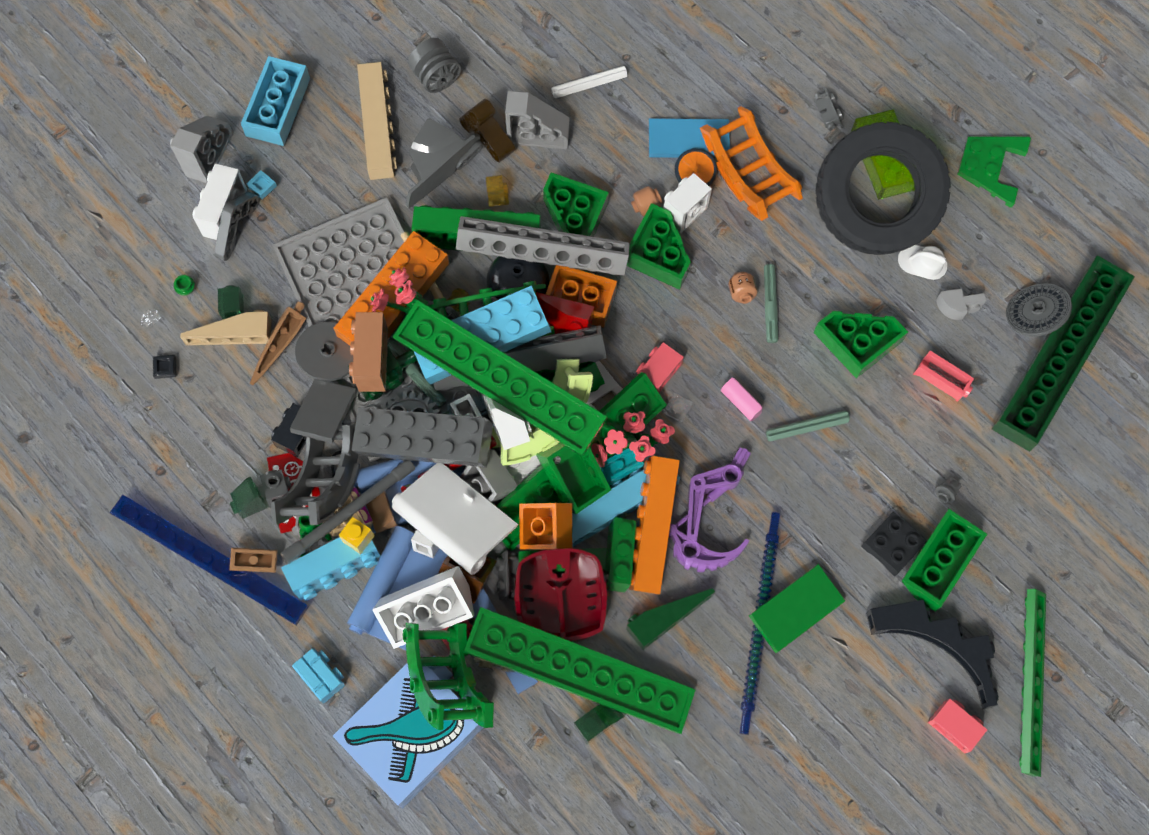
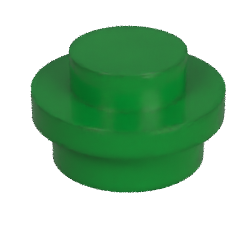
(184, 285)

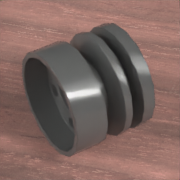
(434, 65)

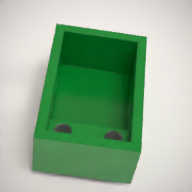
(573, 476)

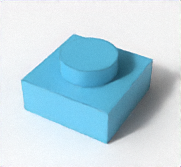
(261, 184)

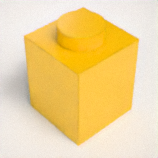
(356, 535)

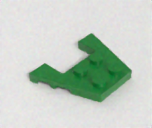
(983, 162)

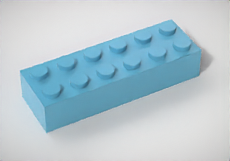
(501, 324)

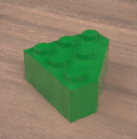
(574, 205)
(659, 248)
(859, 338)

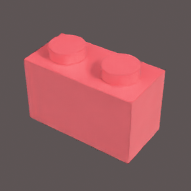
(661, 365)
(958, 725)

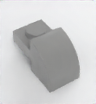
(956, 305)

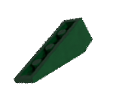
(659, 620)

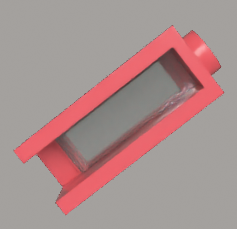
(944, 376)

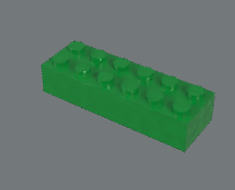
(442, 224)

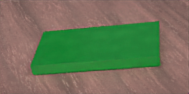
(796, 608)

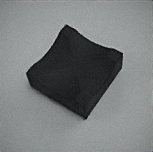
(894, 543)

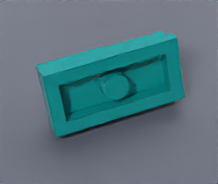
(620, 466)

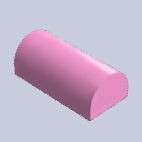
(742, 399)

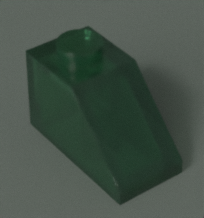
(247, 499)
(597, 722)

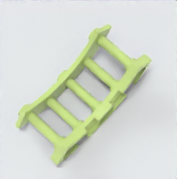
(569, 380)

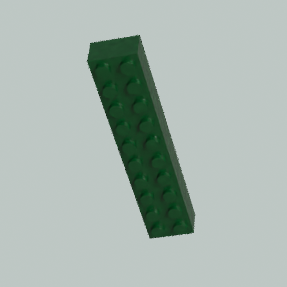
(1063, 355)

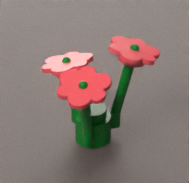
(616, 443)

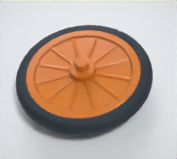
(696, 162)

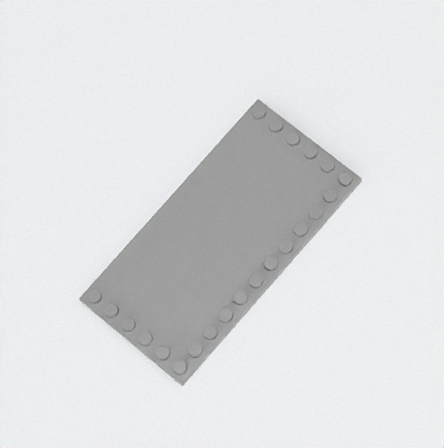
(334, 267)

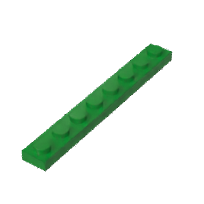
(1033, 683)

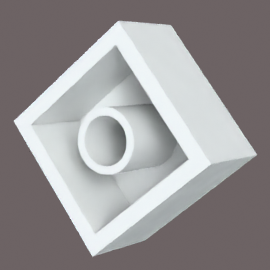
(687, 201)

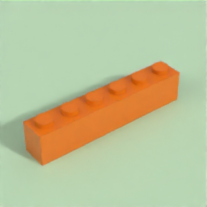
(654, 524)

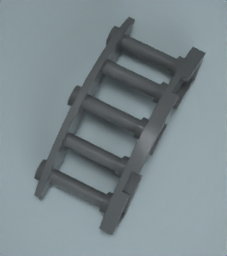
(339, 488)

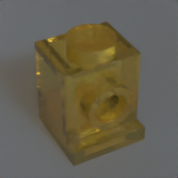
(497, 191)

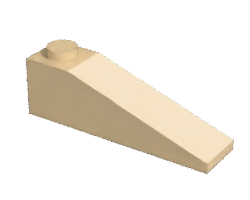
(240, 329)

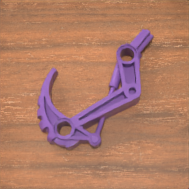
(714, 484)

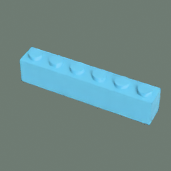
(617, 503)

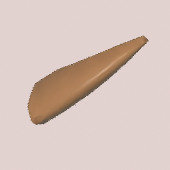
(281, 336)

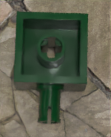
(393, 373)

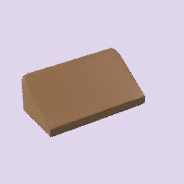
(381, 513)
(253, 560)

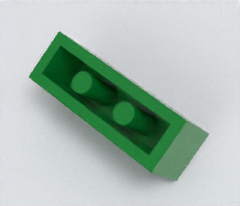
(619, 554)

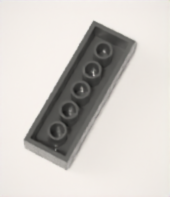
(422, 436)

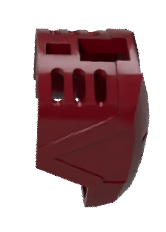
(562, 602)

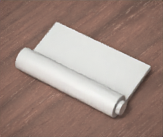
(453, 516)

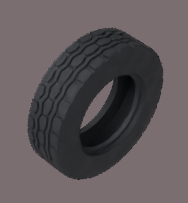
(929, 178)

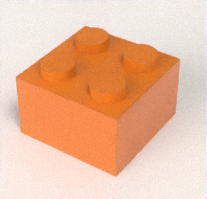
(545, 526)

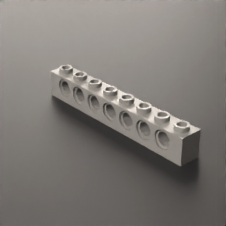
(542, 246)

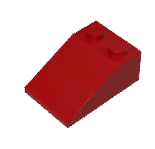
(565, 314)

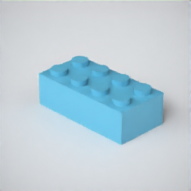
(275, 101)
(326, 567)

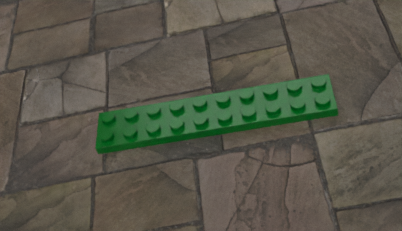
(500, 377)
(536, 488)
(579, 670)

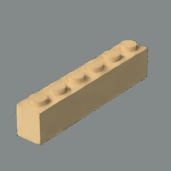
(375, 121)

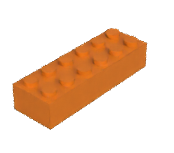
(423, 265)

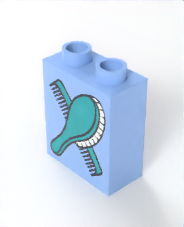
(396, 740)

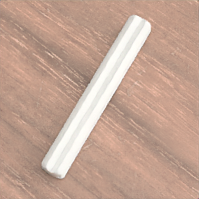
(589, 82)

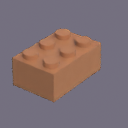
(369, 351)

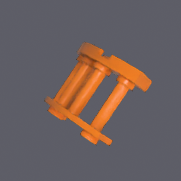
(733, 177)

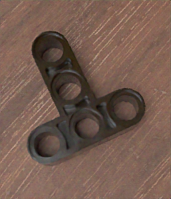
(481, 121)

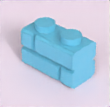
(319, 675)

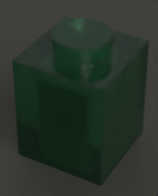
(230, 301)

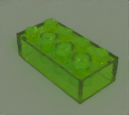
(886, 174)

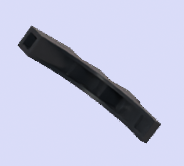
(971, 653)

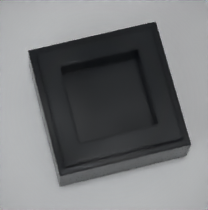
(164, 366)

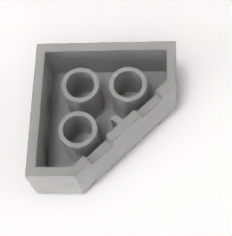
(535, 122)
(200, 146)

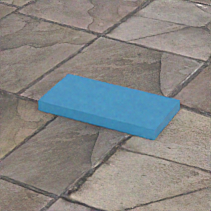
(674, 136)

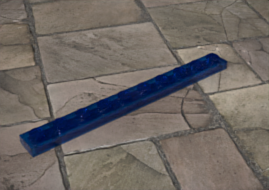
(209, 560)

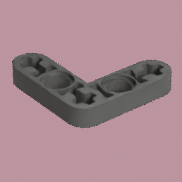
(231, 213)

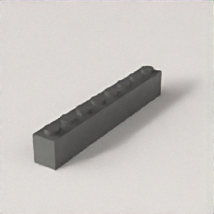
(544, 352)

